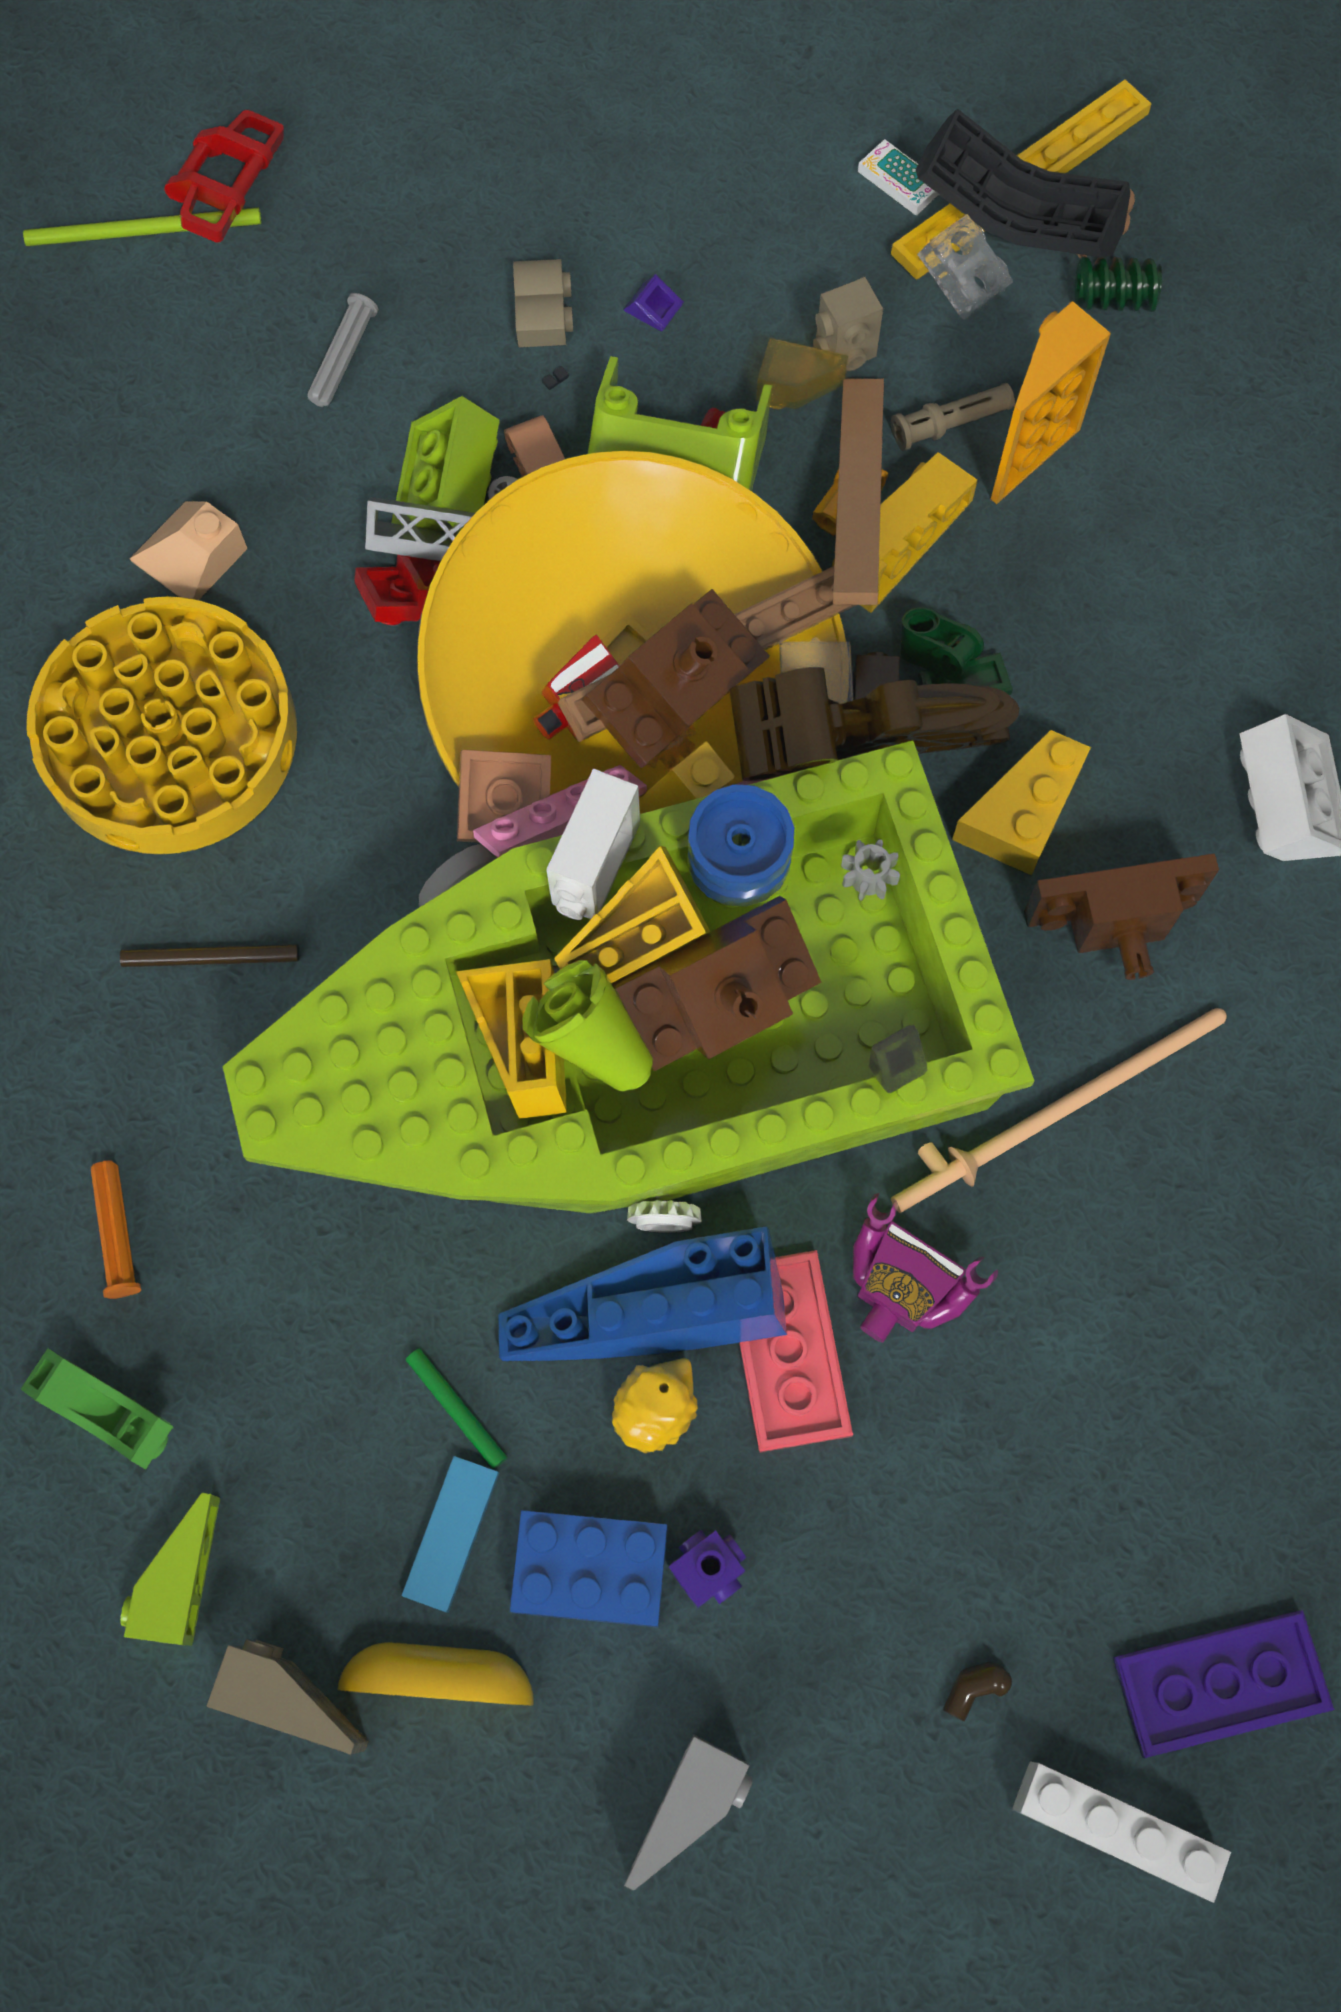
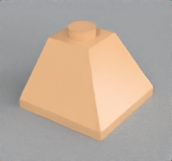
(191, 549)

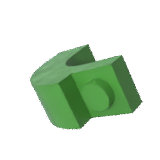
(98, 1408)

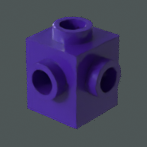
(695, 1582)

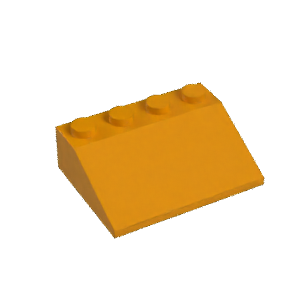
(1052, 394)

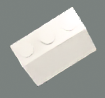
(1293, 789)

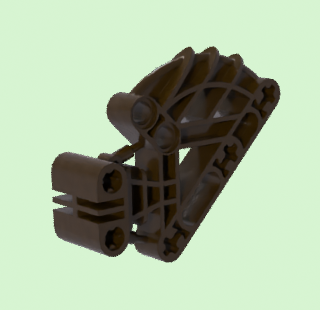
(794, 725)

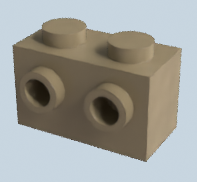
(849, 322)

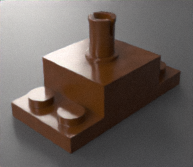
(675, 677)
(1122, 906)
(720, 985)

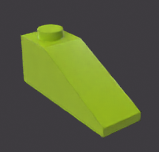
(171, 1588)

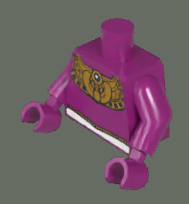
(908, 1278)

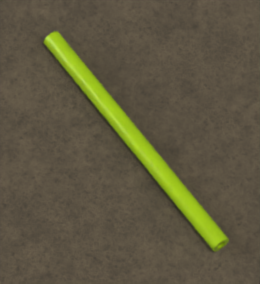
(128, 228)

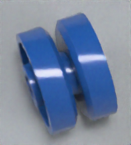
(740, 845)

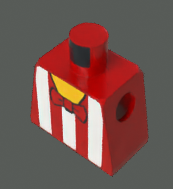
(585, 667)

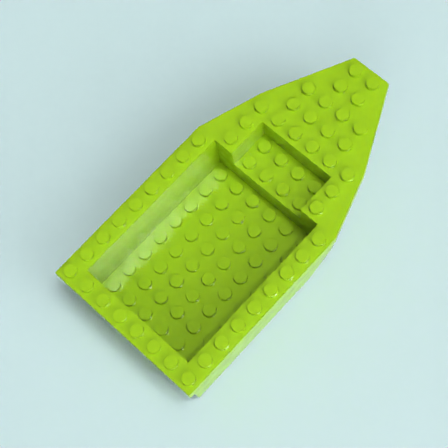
(397, 1088)

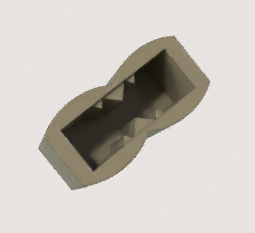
(540, 303)

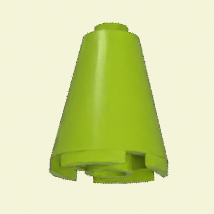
(589, 1026)

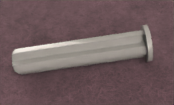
(342, 349)

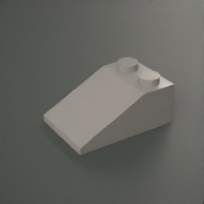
(695, 1801)

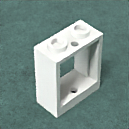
(593, 845)

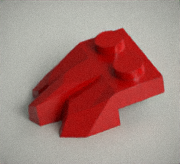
(397, 591)

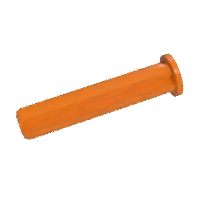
(113, 1231)

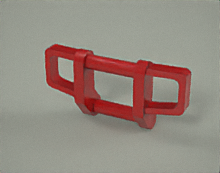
(191, 186)

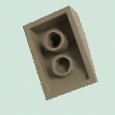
(278, 1695)

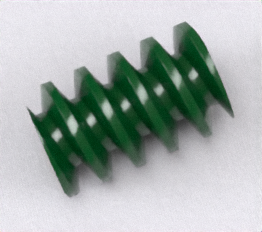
(1118, 282)

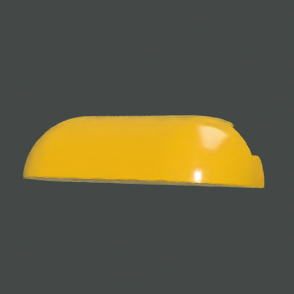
(437, 1674)

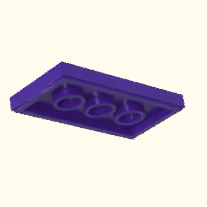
(1223, 1684)

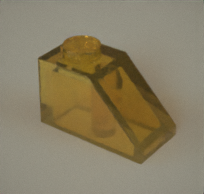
(799, 373)

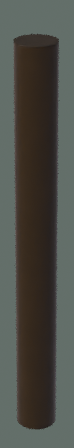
(209, 955)

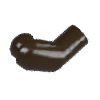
(976, 1682)

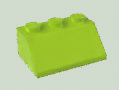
(448, 460)

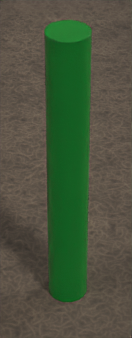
(456, 1408)

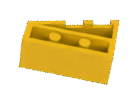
(1024, 805)
(640, 923)
(528, 1070)

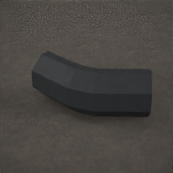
(1020, 198)

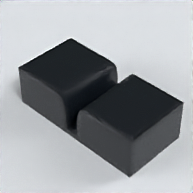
(560, 374)

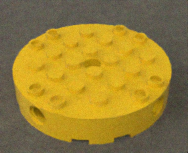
(162, 725)

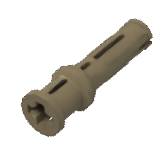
(936, 419)

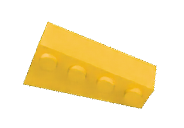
(918, 516)

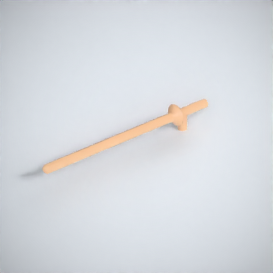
(965, 1163)

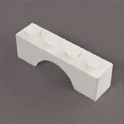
(1122, 1831)

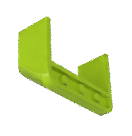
(730, 449)

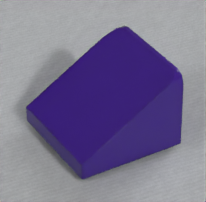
(654, 303)

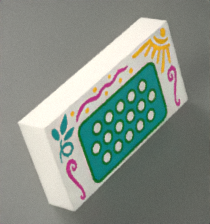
(896, 176)

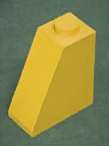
(689, 780)

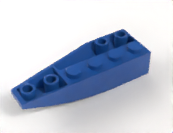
(661, 1302)

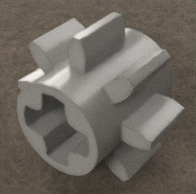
(875, 858)

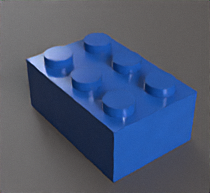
(589, 1568)

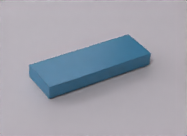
(450, 1534)

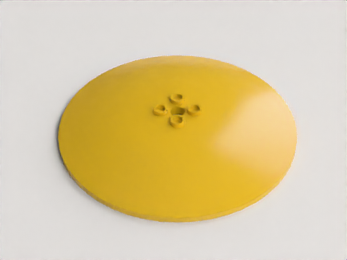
(584, 552)

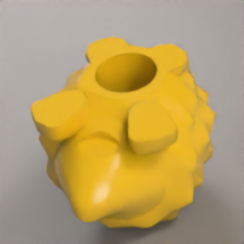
(655, 1405)

